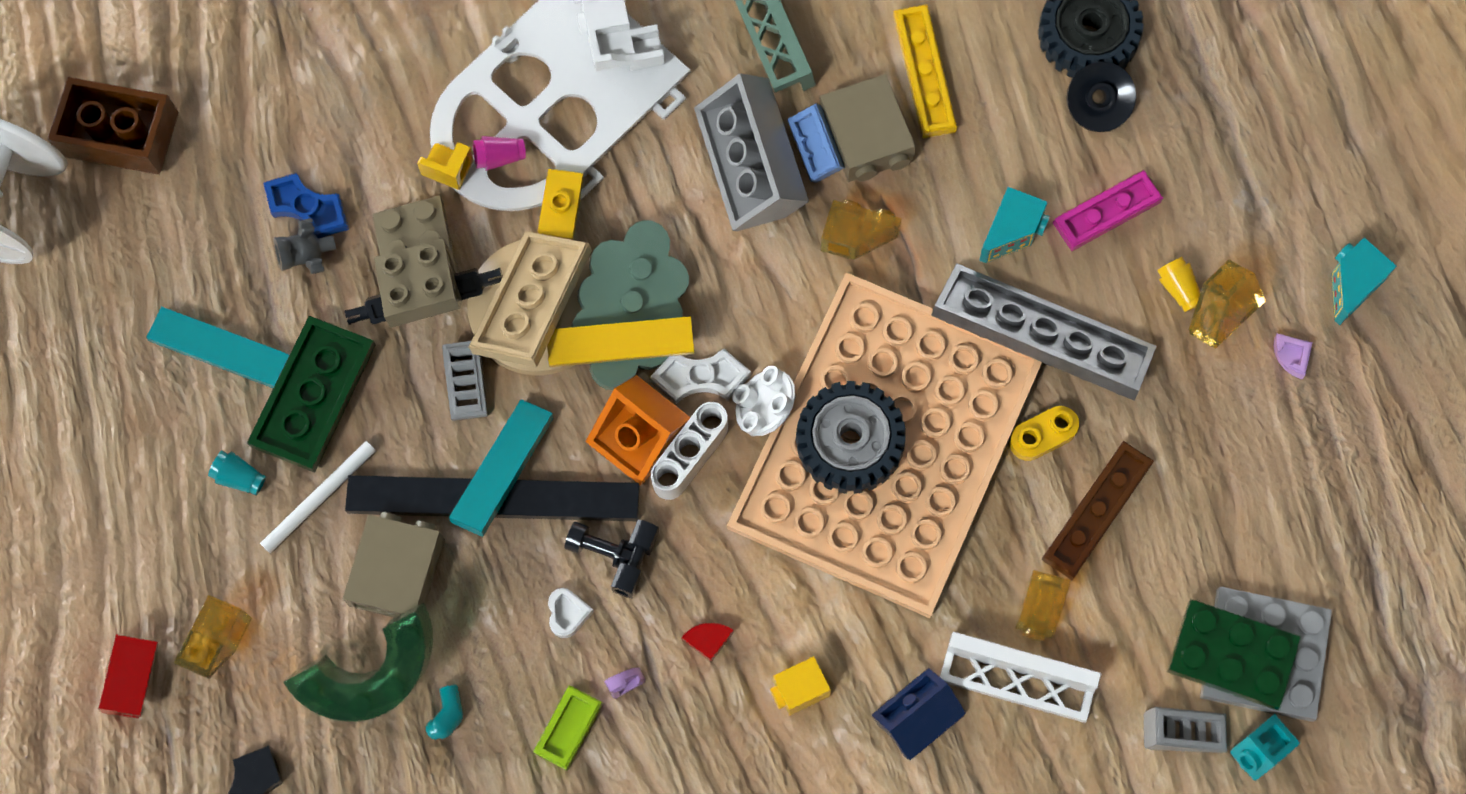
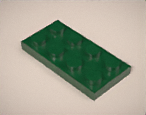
(311, 394)

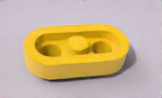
(1045, 432)

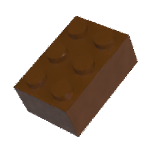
(113, 125)

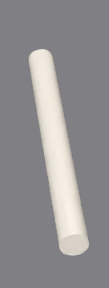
(317, 497)

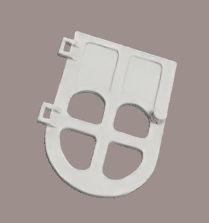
(616, 94)

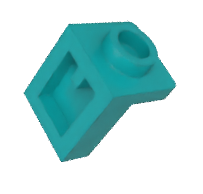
(1264, 747)

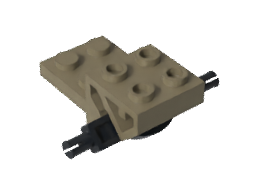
(417, 267)

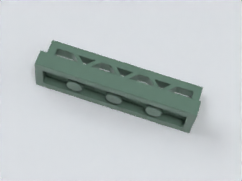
(787, 41)

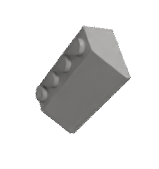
(750, 152)

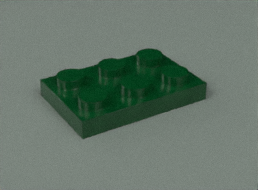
(1234, 654)

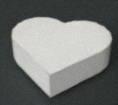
(567, 612)

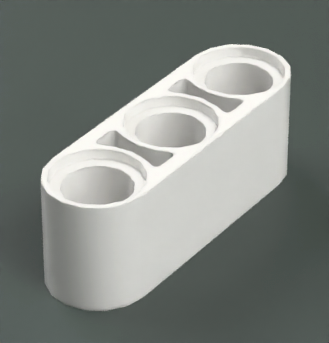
(694, 434)

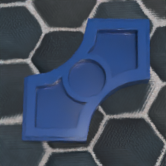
(292, 199)

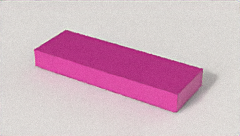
(1107, 210)

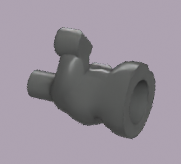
(302, 248)

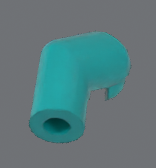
(448, 717)

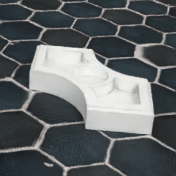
(684, 376)

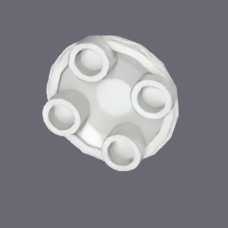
(764, 401)

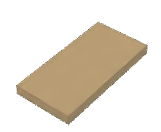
(530, 299)

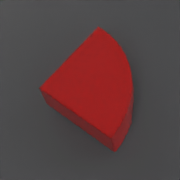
(708, 638)

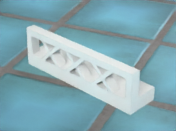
(1022, 663)

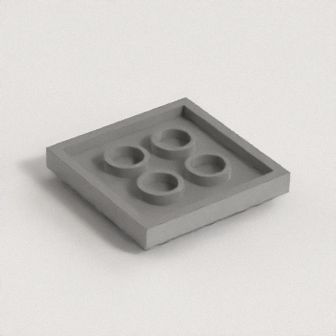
(1304, 620)

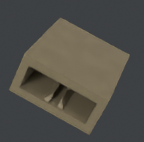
(868, 128)
(393, 565)

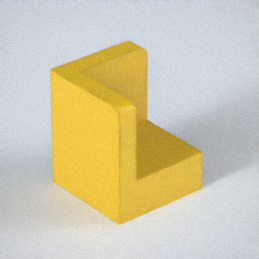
(447, 165)

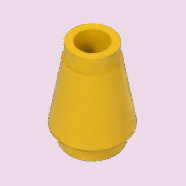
(1180, 283)

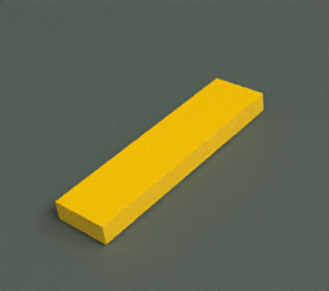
(924, 71)
(621, 341)

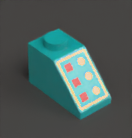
(1014, 225)
(1357, 277)

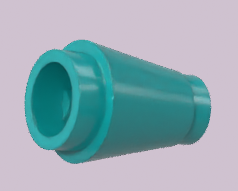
(236, 473)

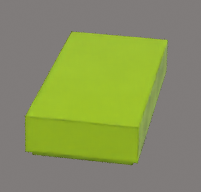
(568, 727)

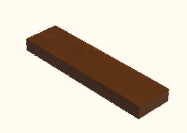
(1097, 510)

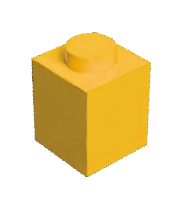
(799, 686)

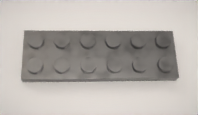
(1044, 331)

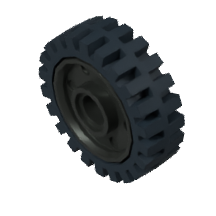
(1074, 47)

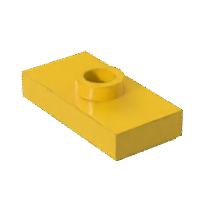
(560, 203)

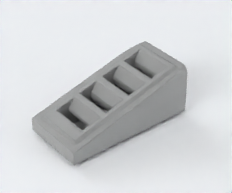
(459, 351)
(1160, 730)

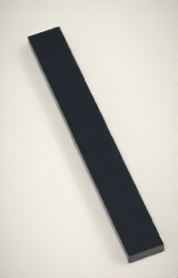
(526, 499)

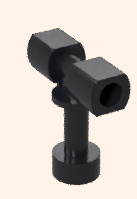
(625, 556)

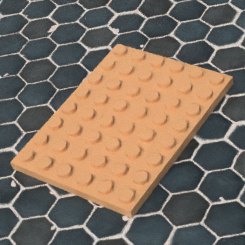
(958, 414)

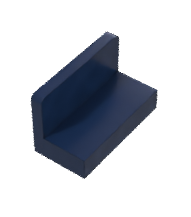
(919, 713)

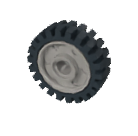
(856, 410)

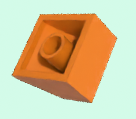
(636, 428)

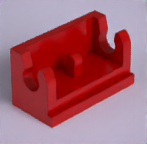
(127, 676)

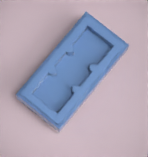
(816, 143)

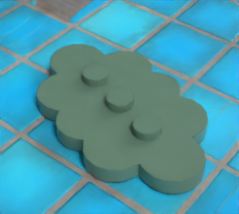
(631, 284)

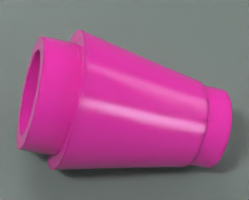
(497, 151)

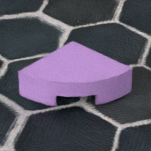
(1292, 354)
(624, 682)

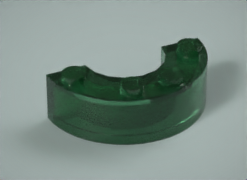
(365, 696)

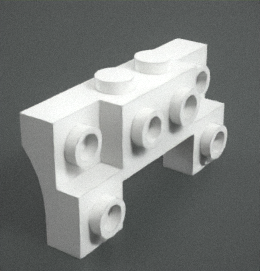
(612, 39)

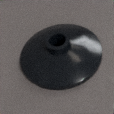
(1117, 101)

